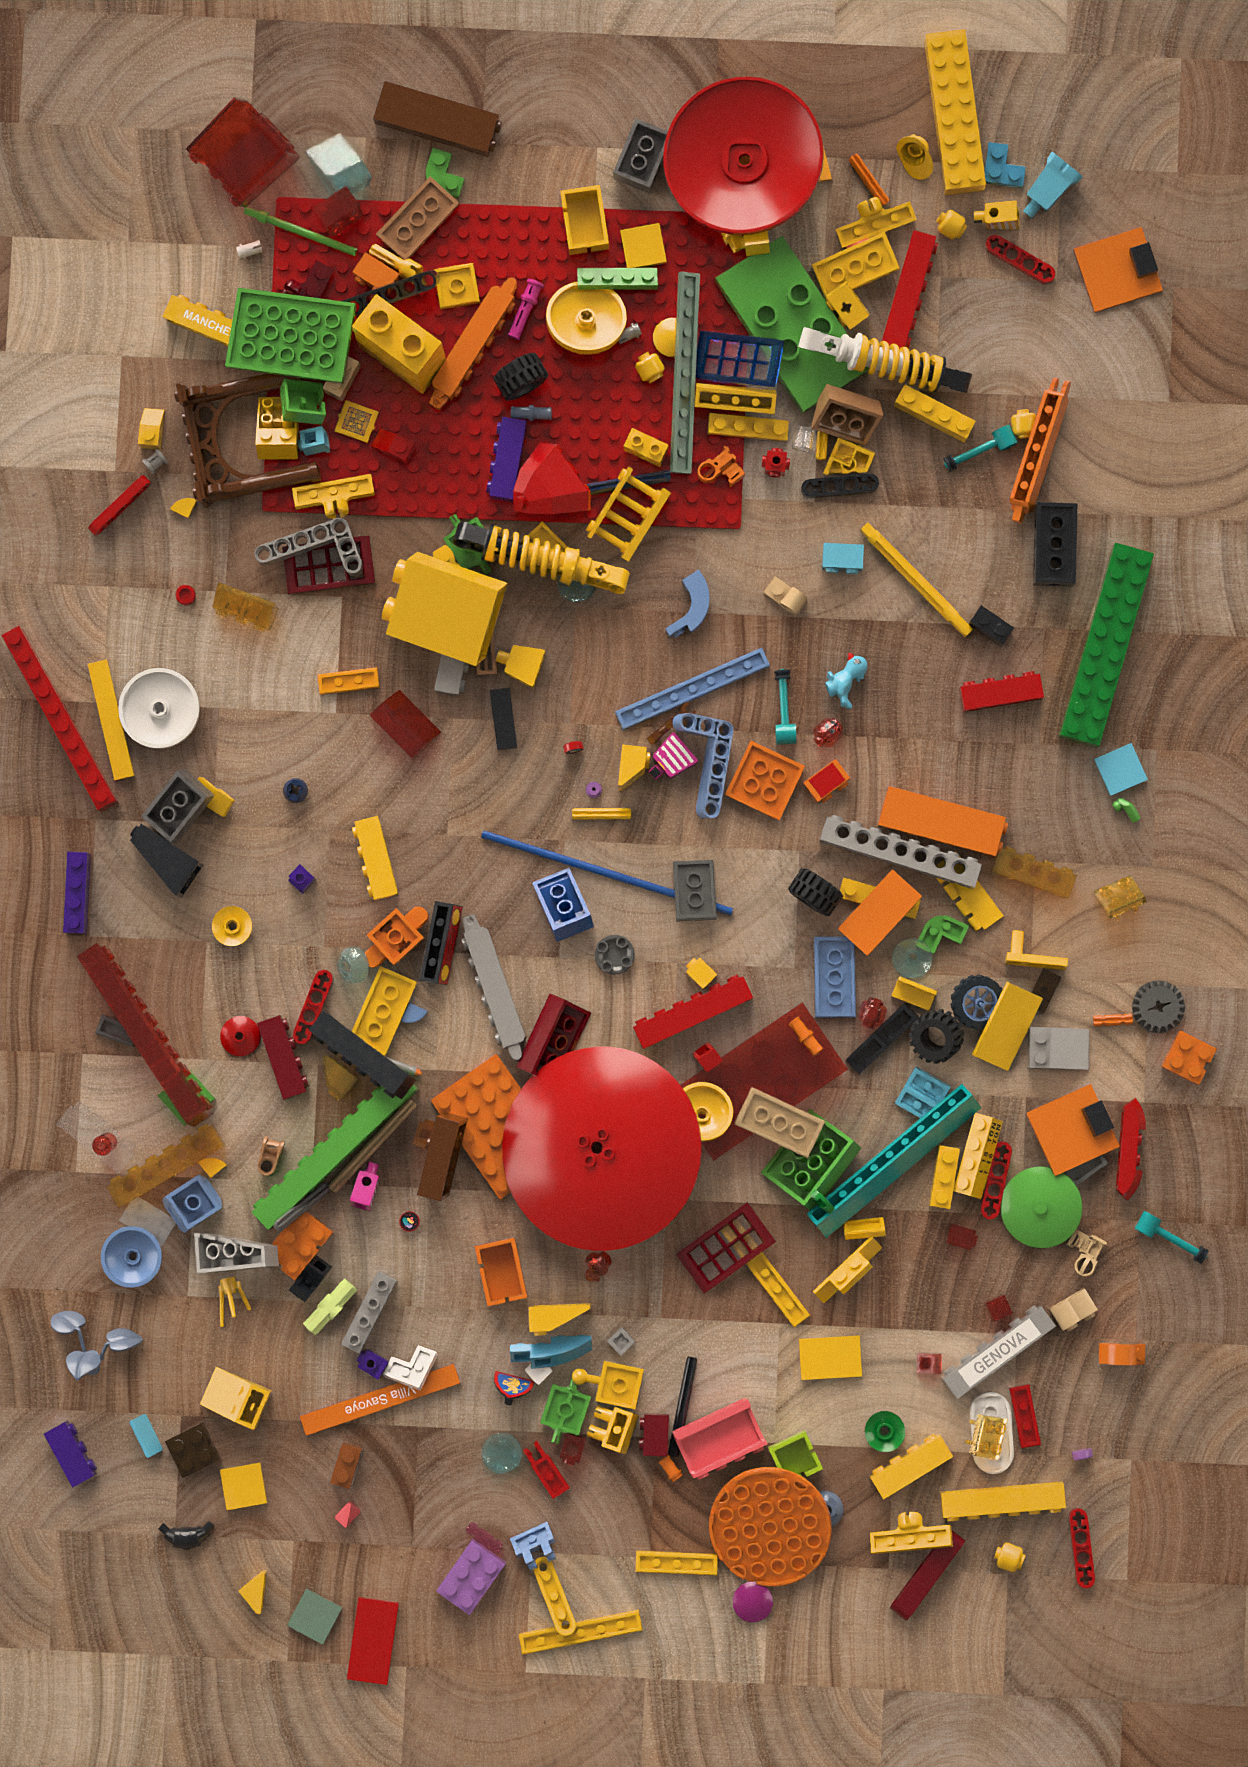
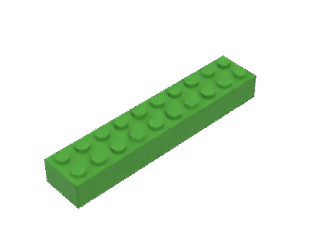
(328, 1155)

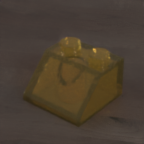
(338, 1078)

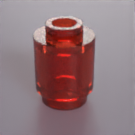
(104, 1143)

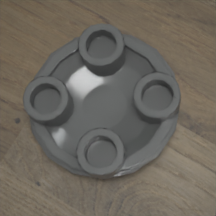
(614, 954)

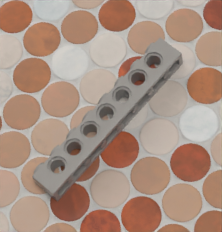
(908, 861)

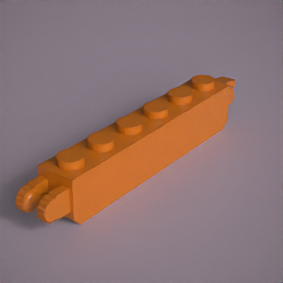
(472, 343)
(1039, 450)

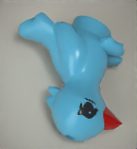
(841, 682)

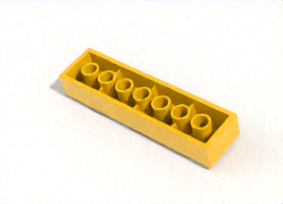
(954, 112)

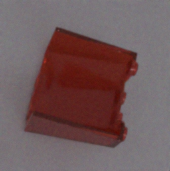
(243, 151)

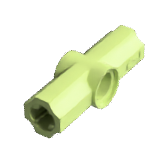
(330, 1307)

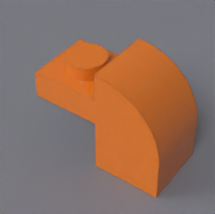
(1121, 1354)

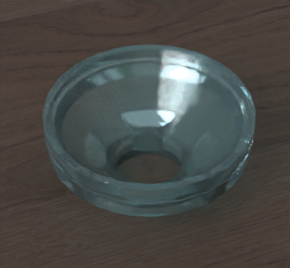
(357, 964)

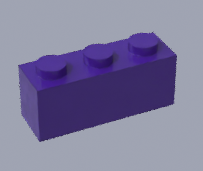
(71, 1453)

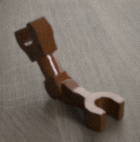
(655, 736)

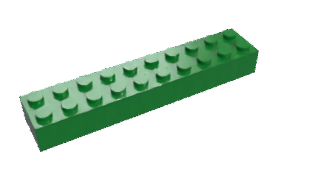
(1106, 645)

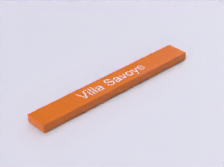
(377, 1400)

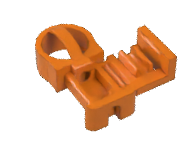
(724, 465)

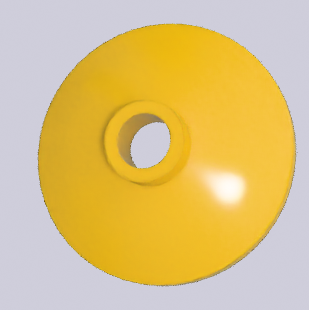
(224, 918)

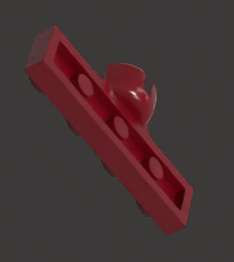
(313, 284)

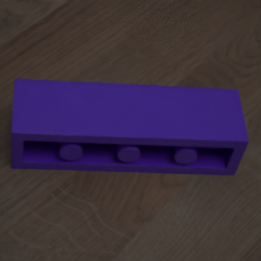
(508, 458)
(77, 893)

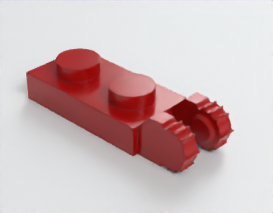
(547, 1472)

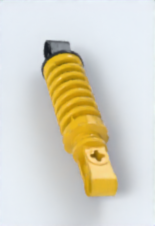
(566, 564)

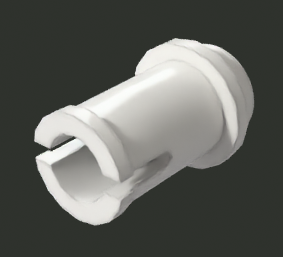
(247, 249)

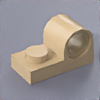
(785, 596)

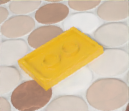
(830, 1357)

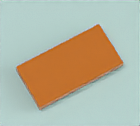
(880, 912)

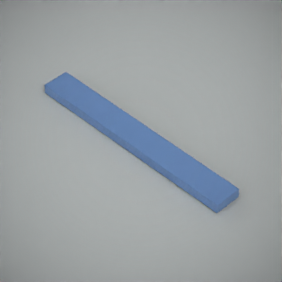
(692, 689)

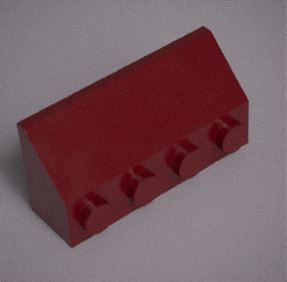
(553, 1034)

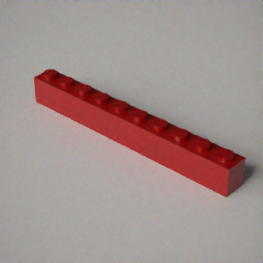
(59, 719)

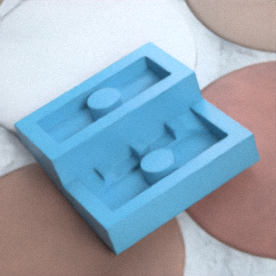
(921, 1092)

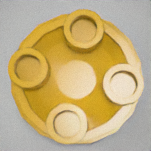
(665, 337)

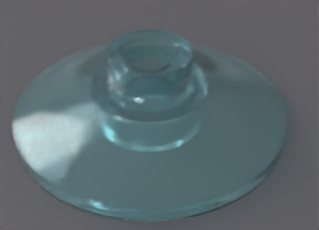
(912, 967)

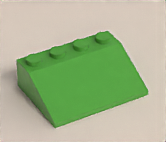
(819, 1171)

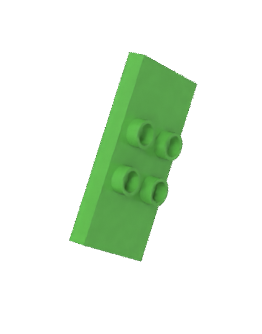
(776, 302)

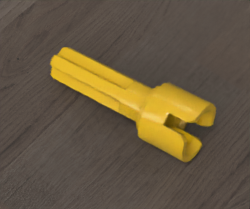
(405, 267)

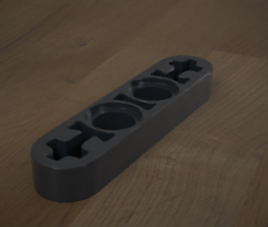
(839, 483)

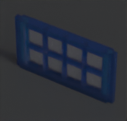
(738, 359)

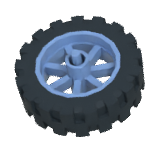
(961, 992)

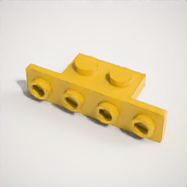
(849, 1271)

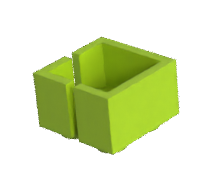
(795, 1454)

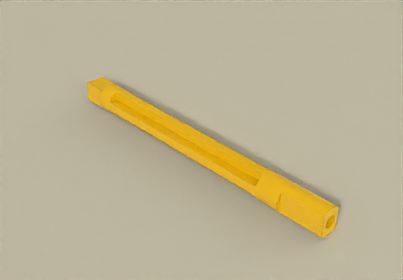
(916, 579)

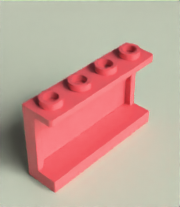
(719, 1439)

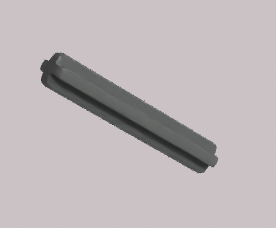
(301, 1207)

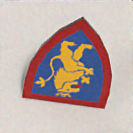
(512, 1386)

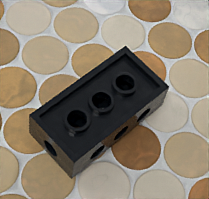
(1065, 535)

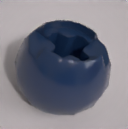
(287, 789)

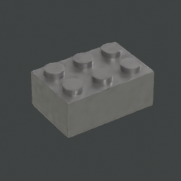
(641, 156)
(178, 805)

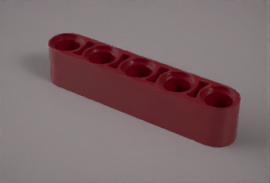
(925, 1578)

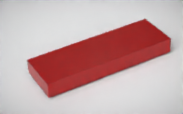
(1025, 1416)

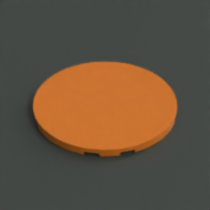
(770, 1526)

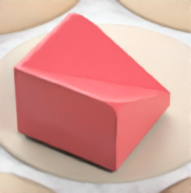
(347, 1514)

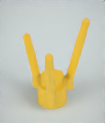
(228, 1287)

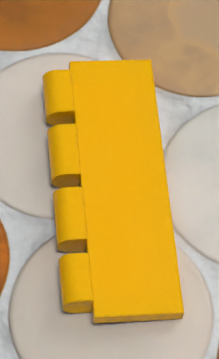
(972, 901)

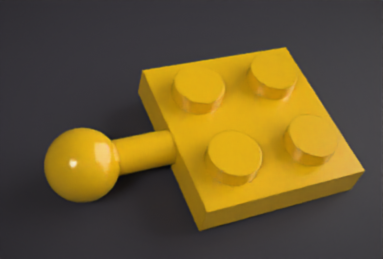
(616, 1385)

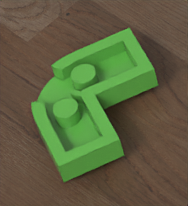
(437, 169)
(942, 926)

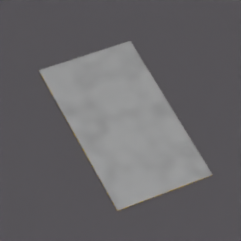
(144, 1215)

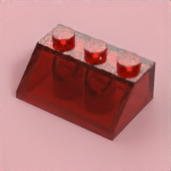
(405, 724)

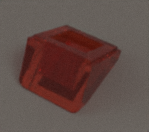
(929, 1363)

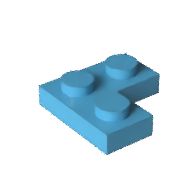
(999, 172)

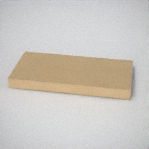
(779, 1122)

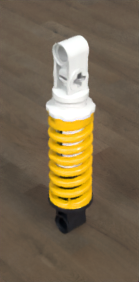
(888, 359)

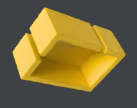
(584, 219)

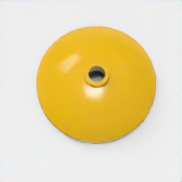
(716, 1107)

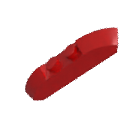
(1131, 1122)

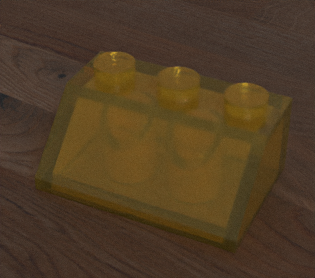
(244, 607)

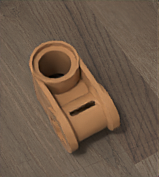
(270, 1154)

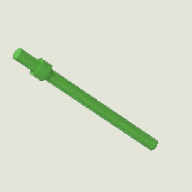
(264, 217)

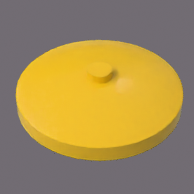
(586, 319)

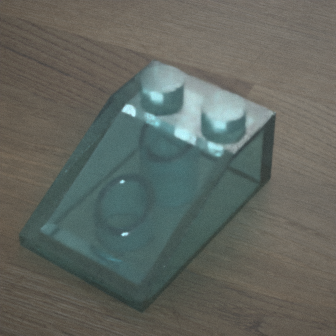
(339, 165)

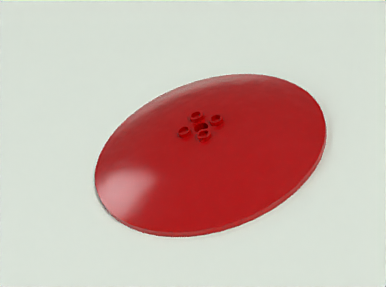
(646, 1155)

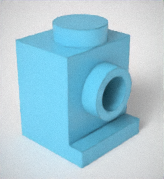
(314, 441)

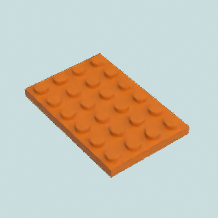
(485, 1100)

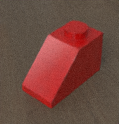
(394, 446)

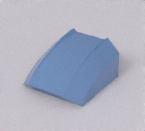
(192, 1203)

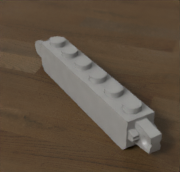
(494, 985)

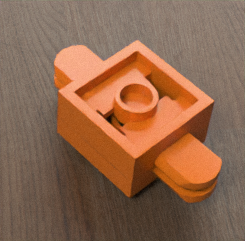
(396, 936)

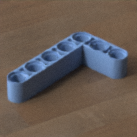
(710, 759)

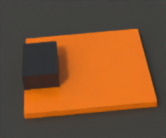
(1118, 269)
(1073, 1129)

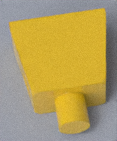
(522, 663)

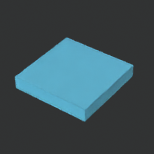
(1120, 769)

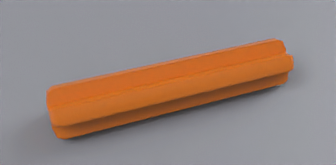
(868, 179)

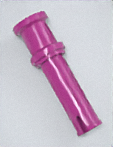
(528, 300)

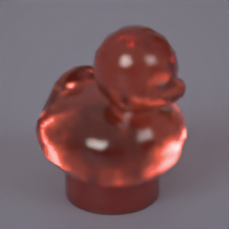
(598, 1265)

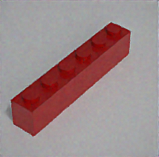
(908, 290)
(692, 1012)

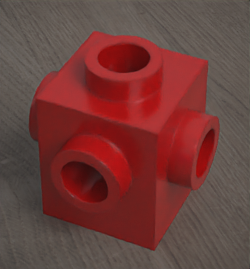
(775, 470)

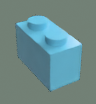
(842, 558)

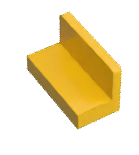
(914, 993)

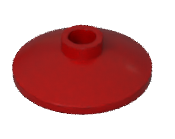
(250, 1039)

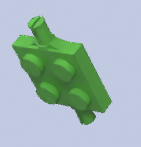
(466, 557)
(565, 1410)

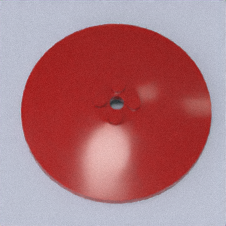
(736, 121)

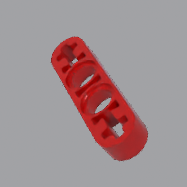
(1022, 255)
(119, 505)
(315, 1007)
(997, 1180)
(1078, 1548)

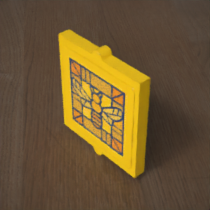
(356, 421)

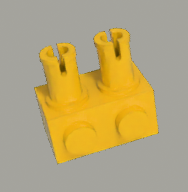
(619, 1430)

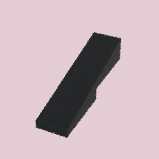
(882, 1038)

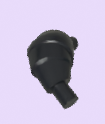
(186, 1537)

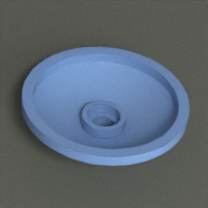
(117, 1260)

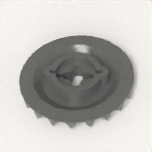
(1154, 1020)

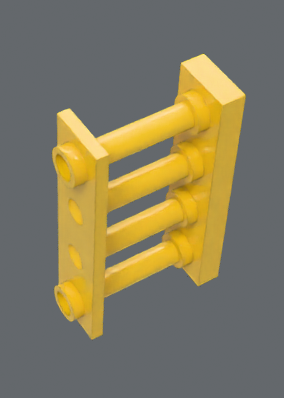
(648, 514)

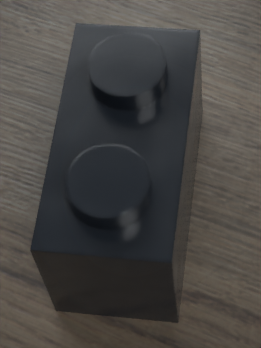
(991, 626)

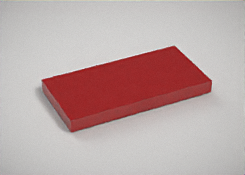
(372, 1640)

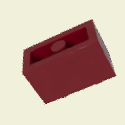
(655, 1434)

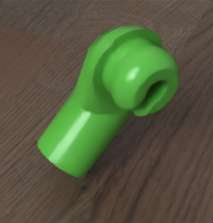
(1128, 807)

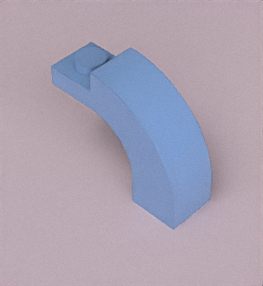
(699, 593)

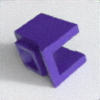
(301, 878)

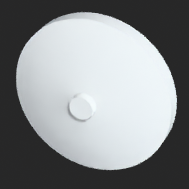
(159, 708)

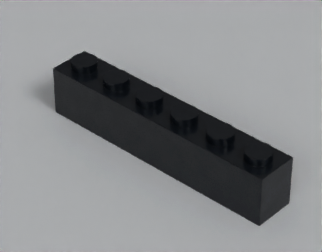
(362, 1055)

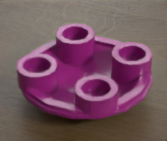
(752, 1602)

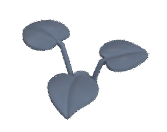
(89, 1362)

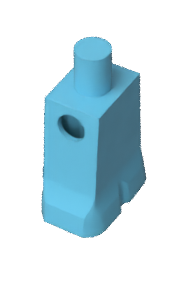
(1051, 185)

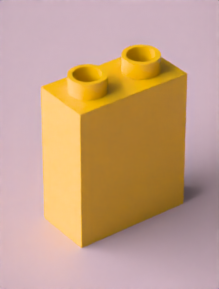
(399, 343)
(444, 607)

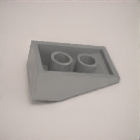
(1058, 1048)

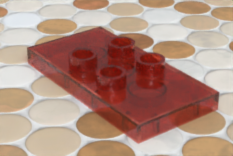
(773, 1064)

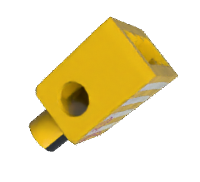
(1007, 216)

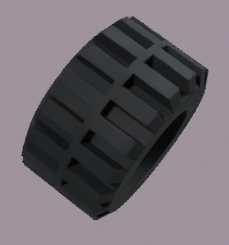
(520, 376)
(815, 892)
(947, 1025)

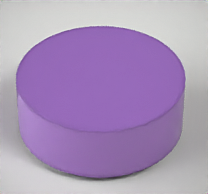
(1082, 1454)

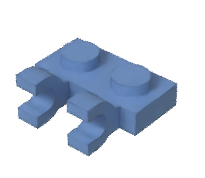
(533, 1540)

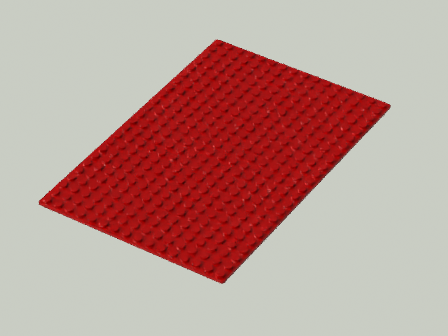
(591, 395)

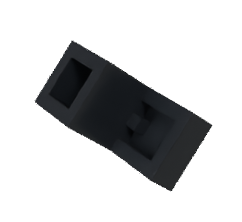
(310, 1278)

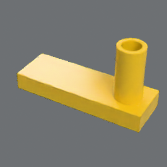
(1017, 957)

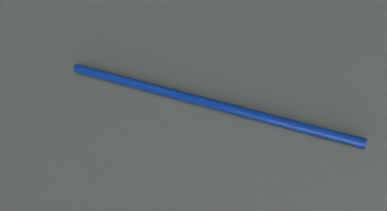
(589, 867)

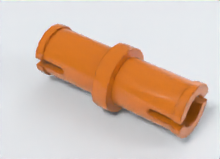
(806, 1036)

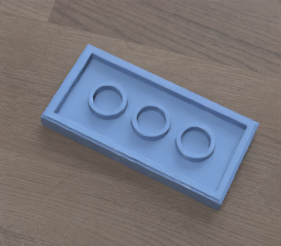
(834, 977)

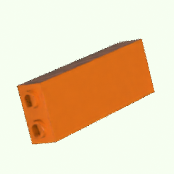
(942, 822)

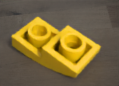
(221, 801)

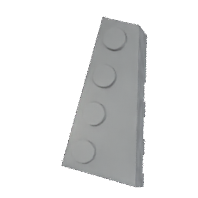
(225, 1253)

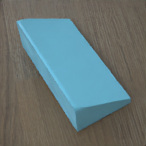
(146, 1435)

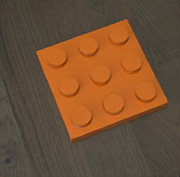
(764, 780)

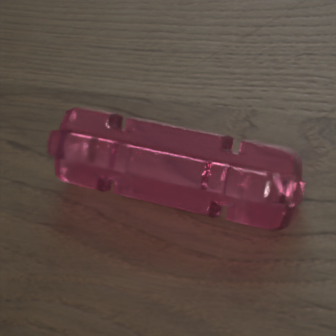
(484, 1537)

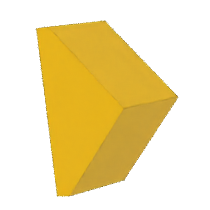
(254, 1592)

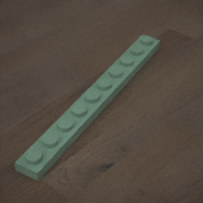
(684, 373)

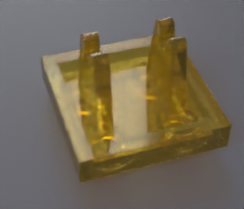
(1120, 897)
(987, 1436)

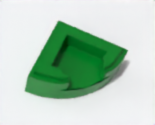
(821, 1201)

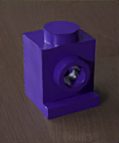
(380, 1363)

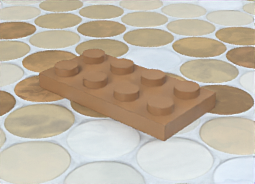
(417, 219)

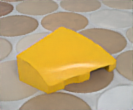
(848, 458)

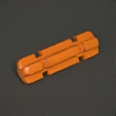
(1112, 1020)

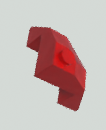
(549, 484)

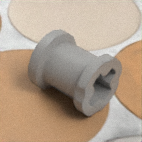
(155, 461)

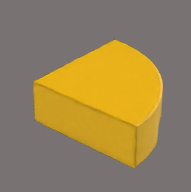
(184, 506)
(212, 1166)

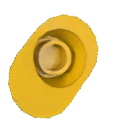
(915, 156)

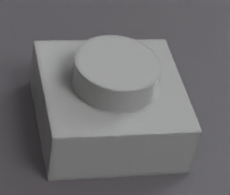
(621, 1341)

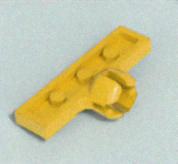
(874, 221)
(334, 494)
(911, 1536)

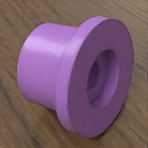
(594, 794)

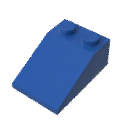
(563, 904)

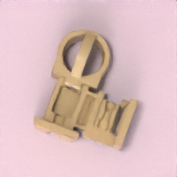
(1091, 1249)

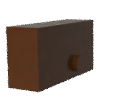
(442, 1156)

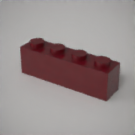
(282, 1057)

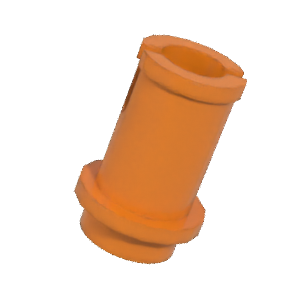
(670, 1468)

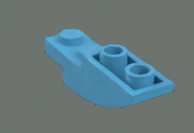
(560, 1351)

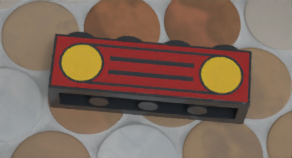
(441, 943)

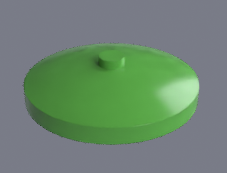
(1041, 1207)

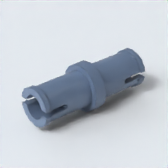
(531, 413)

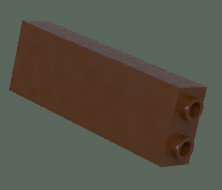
(437, 119)

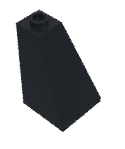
(168, 861)

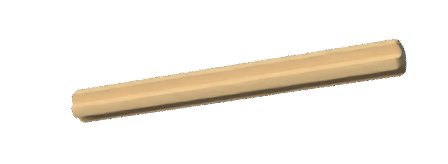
(372, 1145)

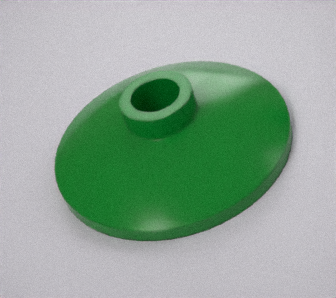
(895, 1434)

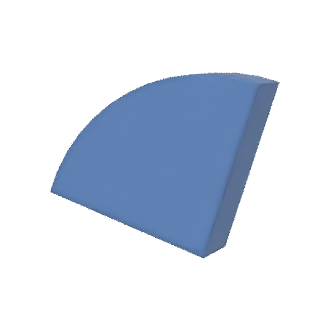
(413, 1013)

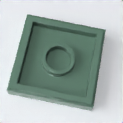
(314, 1616)

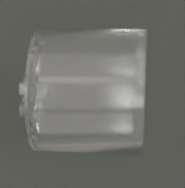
(804, 439)

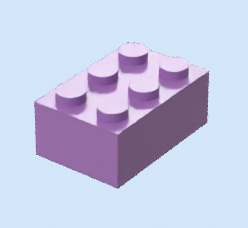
(471, 1576)

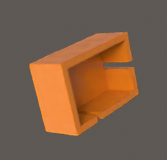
(299, 1243)
(501, 1272)

